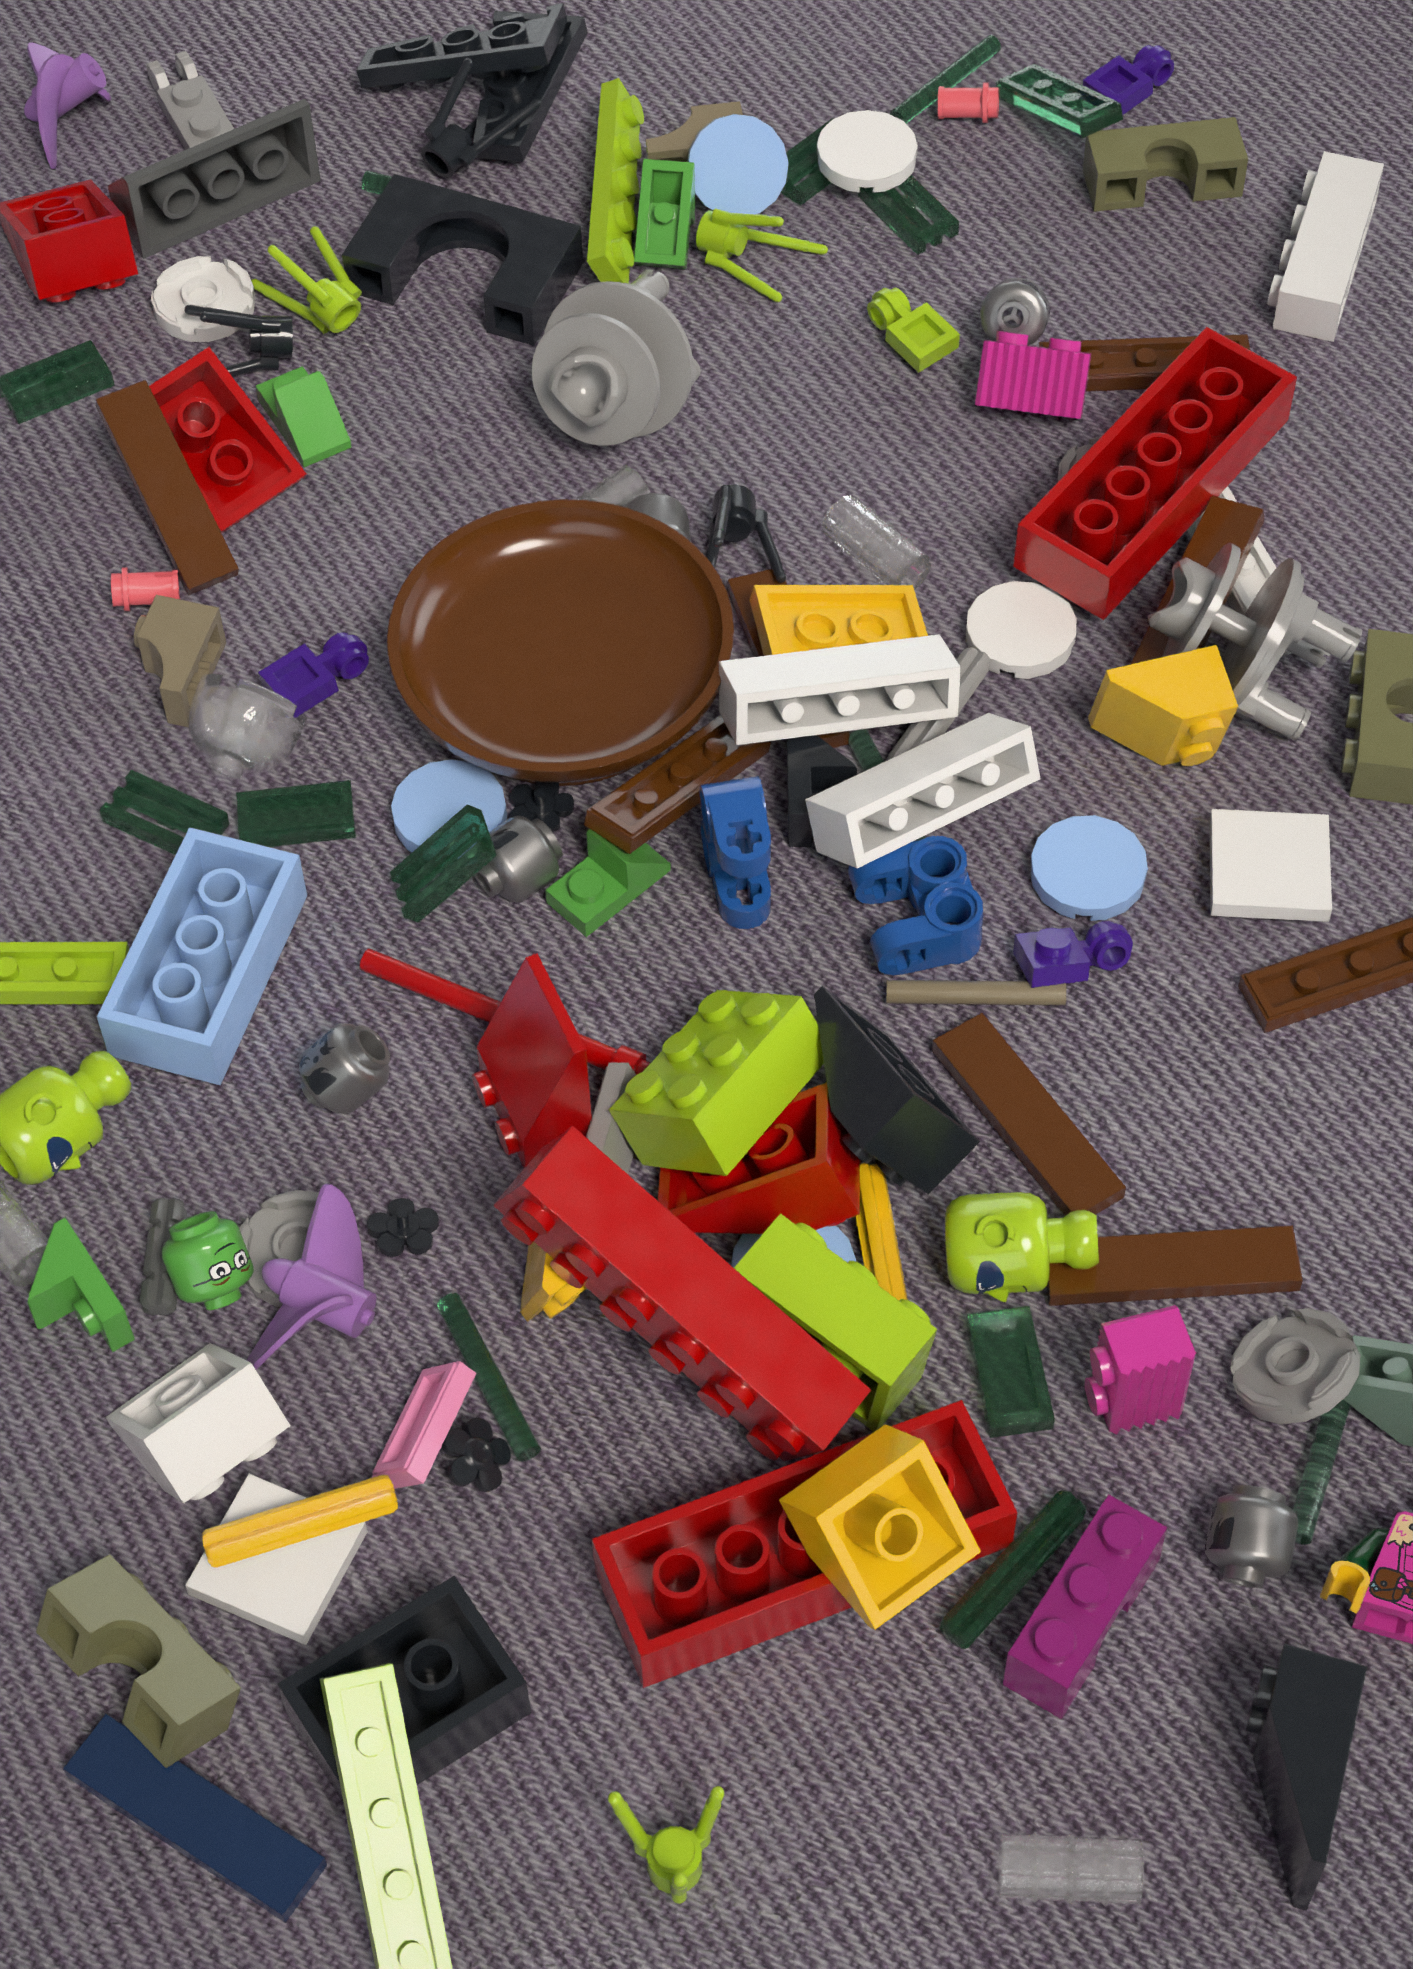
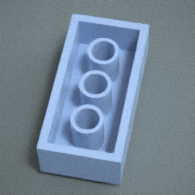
(203, 956)

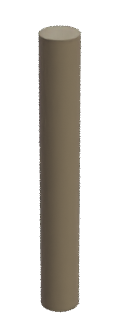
(973, 992)

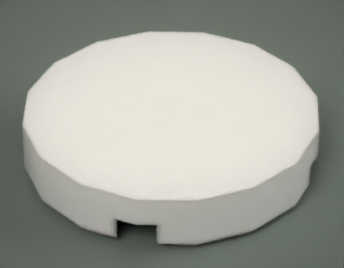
(867, 151)
(201, 284)
(1022, 628)

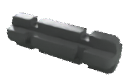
(157, 1290)

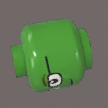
(207, 1260)

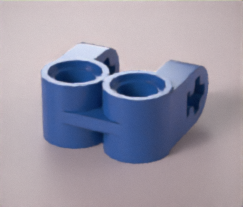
(737, 848)
(925, 939)

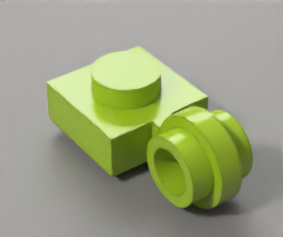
(916, 335)

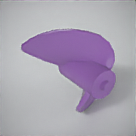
(59, 88)
(321, 1284)

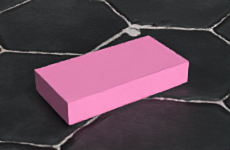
(424, 1424)

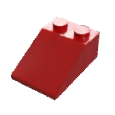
(68, 240)
(224, 439)
(533, 1066)
(790, 1170)

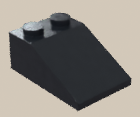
(886, 1100)
(1301, 1754)

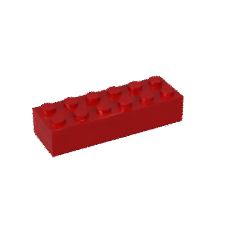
(1154, 472)
(680, 1298)
(735, 1569)

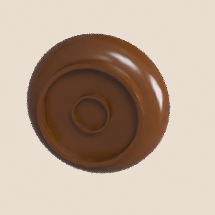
(560, 640)

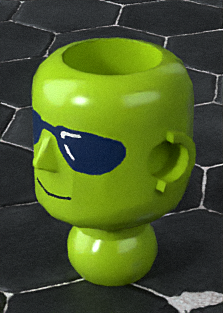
(54, 1116)
(1007, 1243)

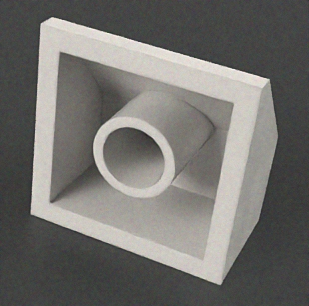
(200, 1422)

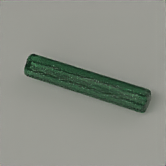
(1012, 1569)

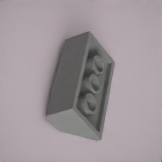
(218, 179)

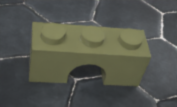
(1200, 153)
(1382, 743)
(112, 1618)

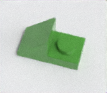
(665, 213)
(304, 414)
(604, 882)
(72, 1282)

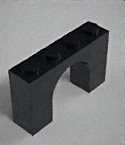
(424, 219)

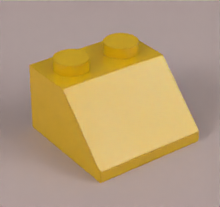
(1167, 706)
(881, 1524)

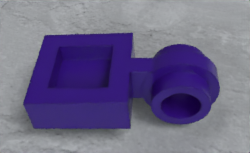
(1132, 82)
(310, 678)
(1059, 957)

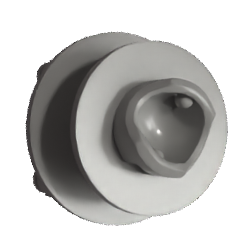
(614, 361)
(1273, 623)

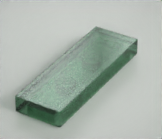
(1059, 100)

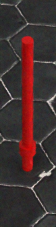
(480, 1005)

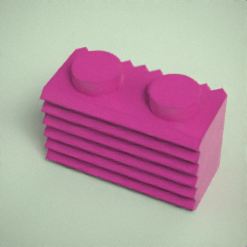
(1033, 376)
(1140, 1369)

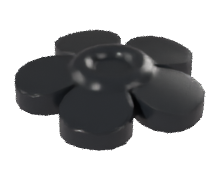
(541, 804)
(402, 1228)
(477, 1457)

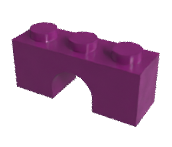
(1081, 1604)

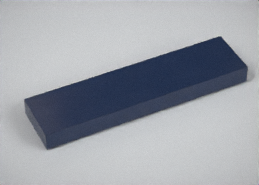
(196, 1819)

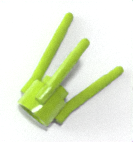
(726, 235)
(331, 302)
(672, 1852)

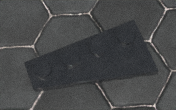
(504, 47)
(513, 90)

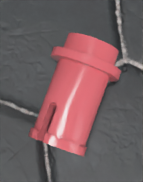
(968, 102)
(142, 587)

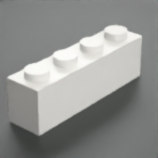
(1327, 246)
(838, 689)
(922, 789)

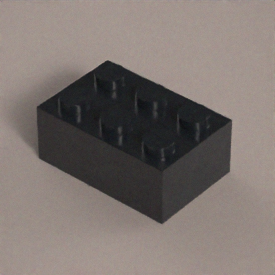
(449, 1678)

